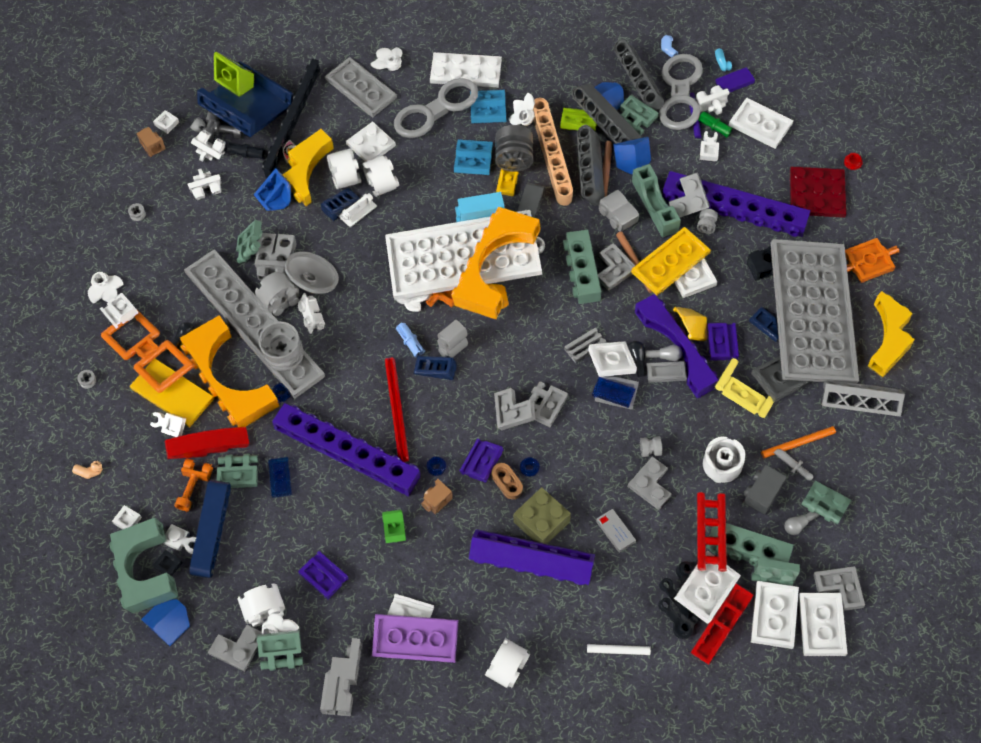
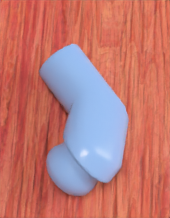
(666, 46)

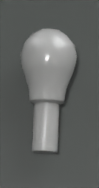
(670, 353)
(796, 524)

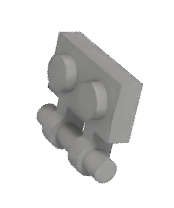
(551, 404)

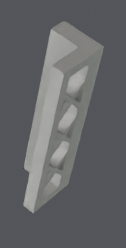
(863, 390)

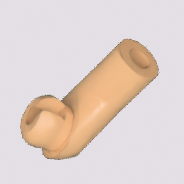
(94, 470)

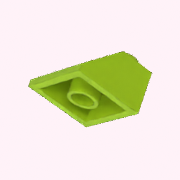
(232, 75)

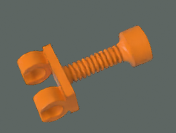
(183, 503)

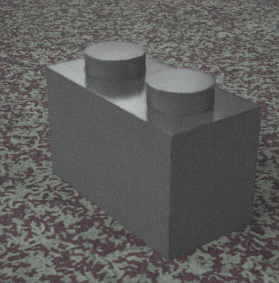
(765, 489)

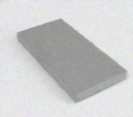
(361, 87)

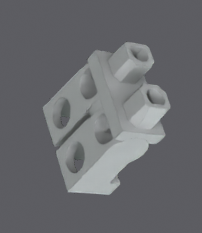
(273, 254)

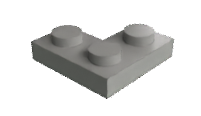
(694, 198)
(618, 269)
(512, 414)
(646, 483)
(845, 582)
(236, 653)

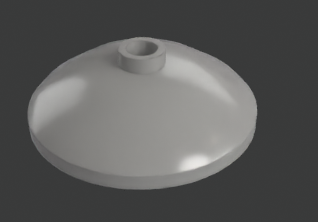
(311, 272)

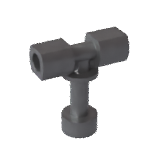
(214, 127)

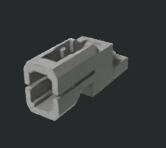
(338, 681)

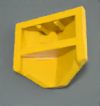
(694, 322)

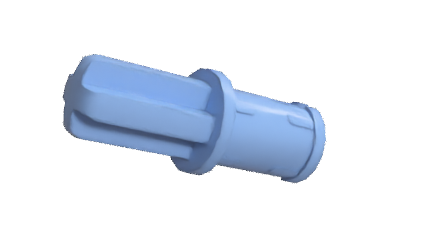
(410, 339)

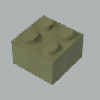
(541, 517)

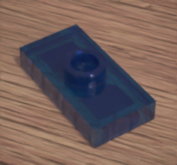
(613, 392)
(280, 477)

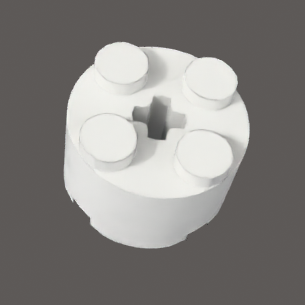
(343, 168)
(379, 175)
(723, 459)
(261, 603)
(506, 662)

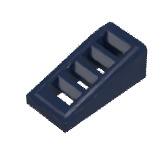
(333, 213)
(443, 361)

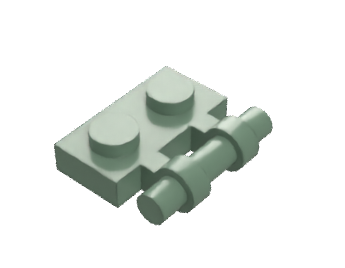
(639, 112)
(247, 241)
(239, 475)
(826, 502)
(775, 572)
(277, 644)

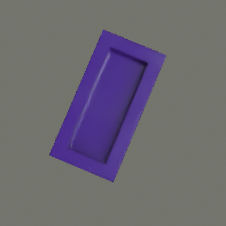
(736, 80)

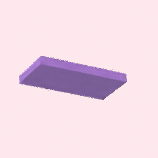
(415, 638)

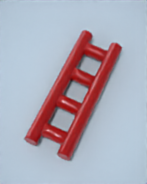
(702, 540)

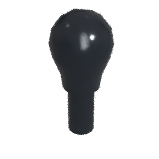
(183, 329)
(637, 352)

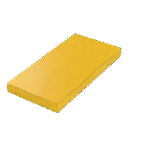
(670, 261)
(180, 398)

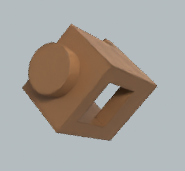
(150, 141)
(436, 497)

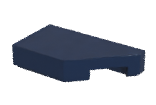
(766, 323)

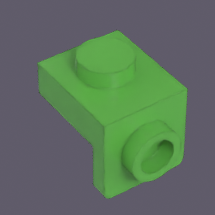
(394, 526)

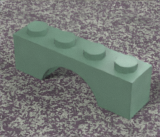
(647, 186)

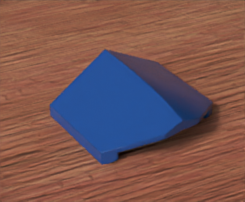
(612, 93)
(632, 154)
(274, 192)
(168, 620)

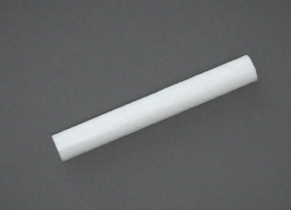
(618, 649)

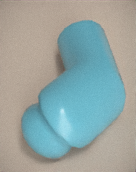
(721, 60)

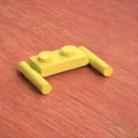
(742, 393)

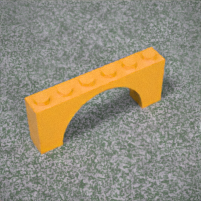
(503, 229)
(242, 406)

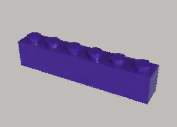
(531, 557)

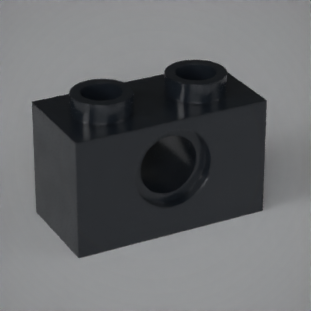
(758, 265)

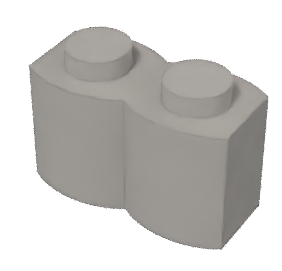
(618, 210)
(452, 339)

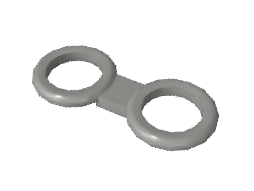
(681, 91)
(436, 108)

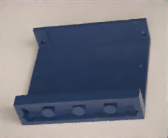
(252, 109)

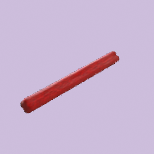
(396, 408)

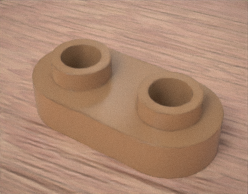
(509, 481)

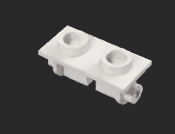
(358, 210)
(308, 306)

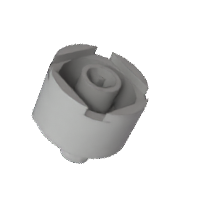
(277, 293)

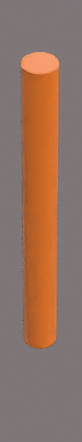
(799, 441)

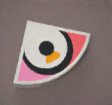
(288, 146)

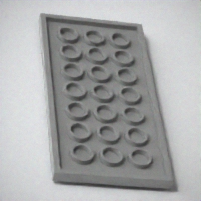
(814, 312)

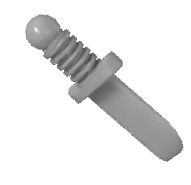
(796, 466)

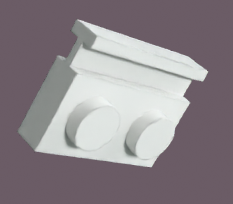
(119, 310)
(409, 607)

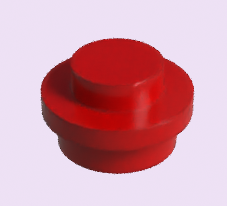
(853, 161)

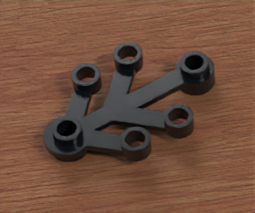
(682, 619)

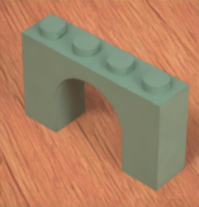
(126, 547)

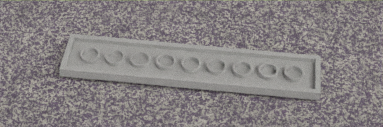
(247, 316)

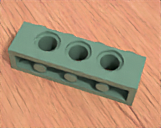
(581, 242)
(760, 543)

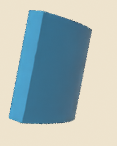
(489, 107)
(473, 157)

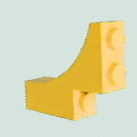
(303, 160)
(895, 340)

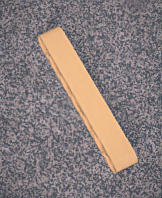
(552, 152)

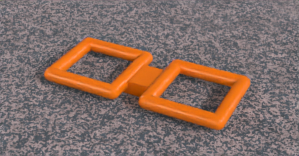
(148, 351)

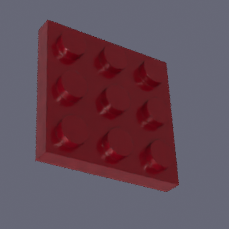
(818, 190)

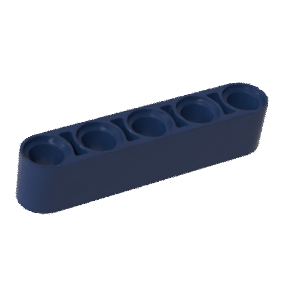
(210, 528)

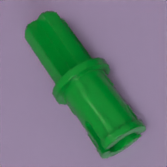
(715, 124)

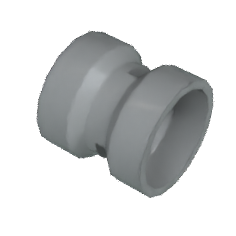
(707, 221)
(651, 446)

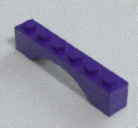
(655, 316)

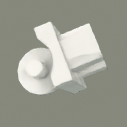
(713, 102)
(207, 149)
(204, 181)

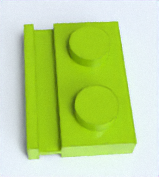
(575, 118)

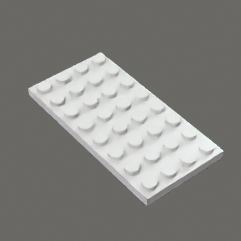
(435, 257)

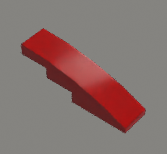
(206, 442)
(722, 624)

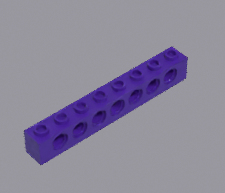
(744, 203)
(403, 483)

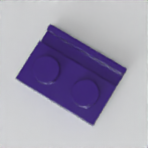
(722, 341)
(481, 460)
(323, 575)

